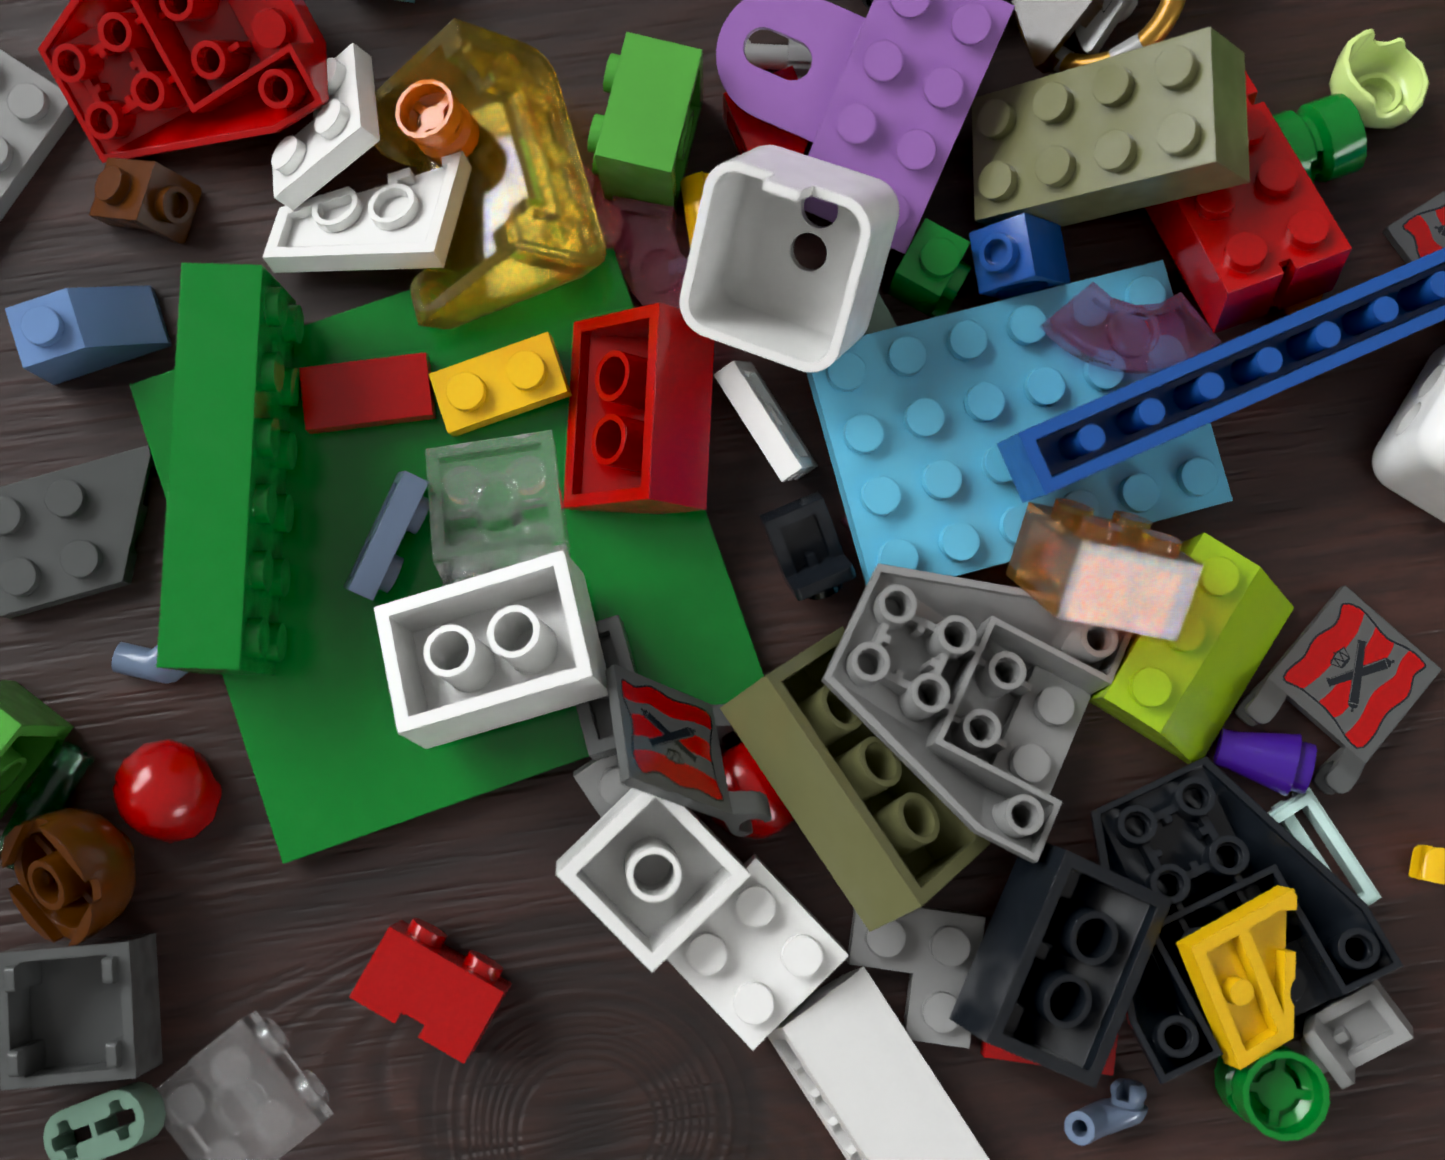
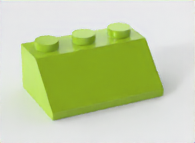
(1189, 687)

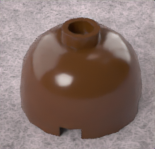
(70, 872)

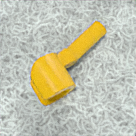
(1428, 864)

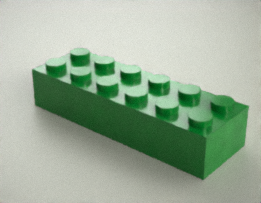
(229, 472)

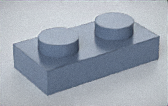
(401, 512)

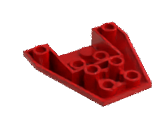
(185, 71)

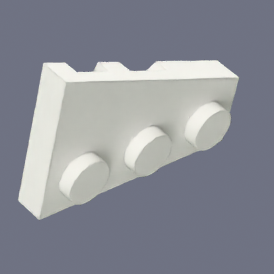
(378, 229)

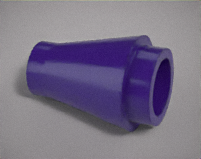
(1270, 759)

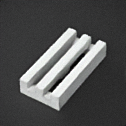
(765, 420)

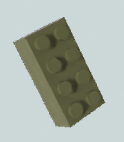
(1114, 133)
(848, 792)

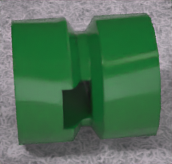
(1326, 137)
(1276, 1094)

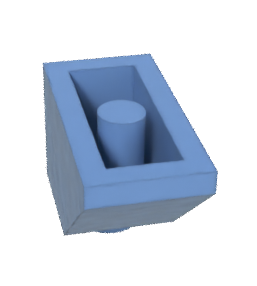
(86, 330)

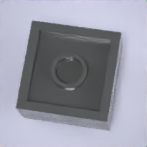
(79, 1012)

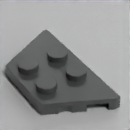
(71, 531)

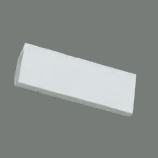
(870, 1077)

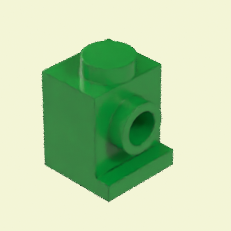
(931, 270)

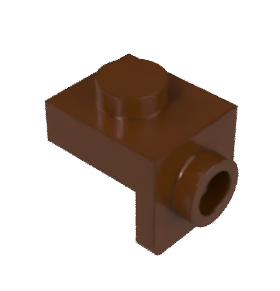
(145, 197)

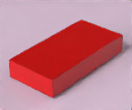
(367, 393)

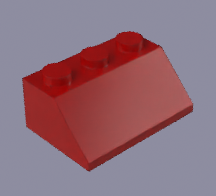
(639, 413)

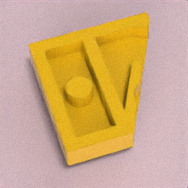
(1245, 976)

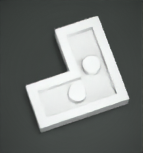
(336, 135)

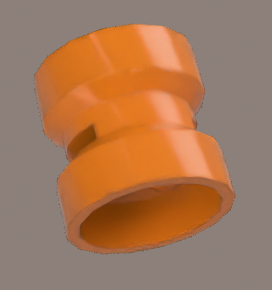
(436, 120)

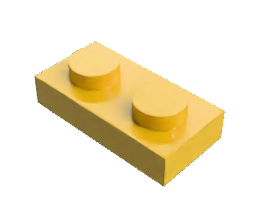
(500, 384)

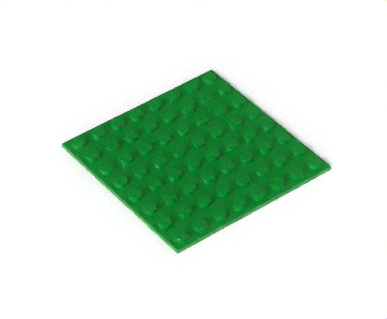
(326, 722)

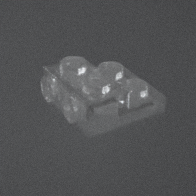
(494, 504)
(243, 1096)

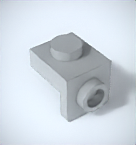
(1353, 1031)

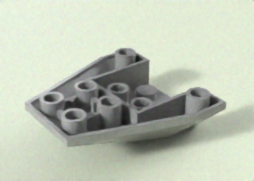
(973, 693)

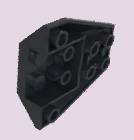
(1211, 853)

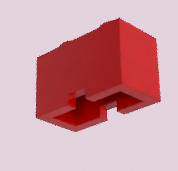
(433, 985)

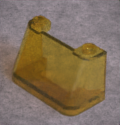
(527, 199)

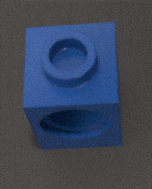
(1019, 257)

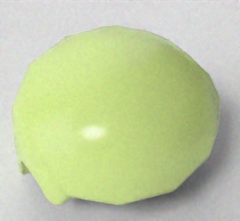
(1380, 80)

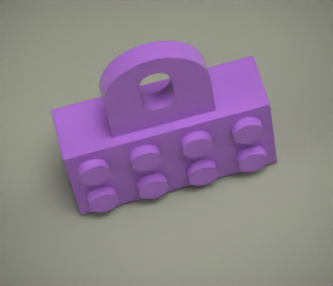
(879, 87)

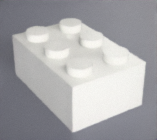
(491, 650)

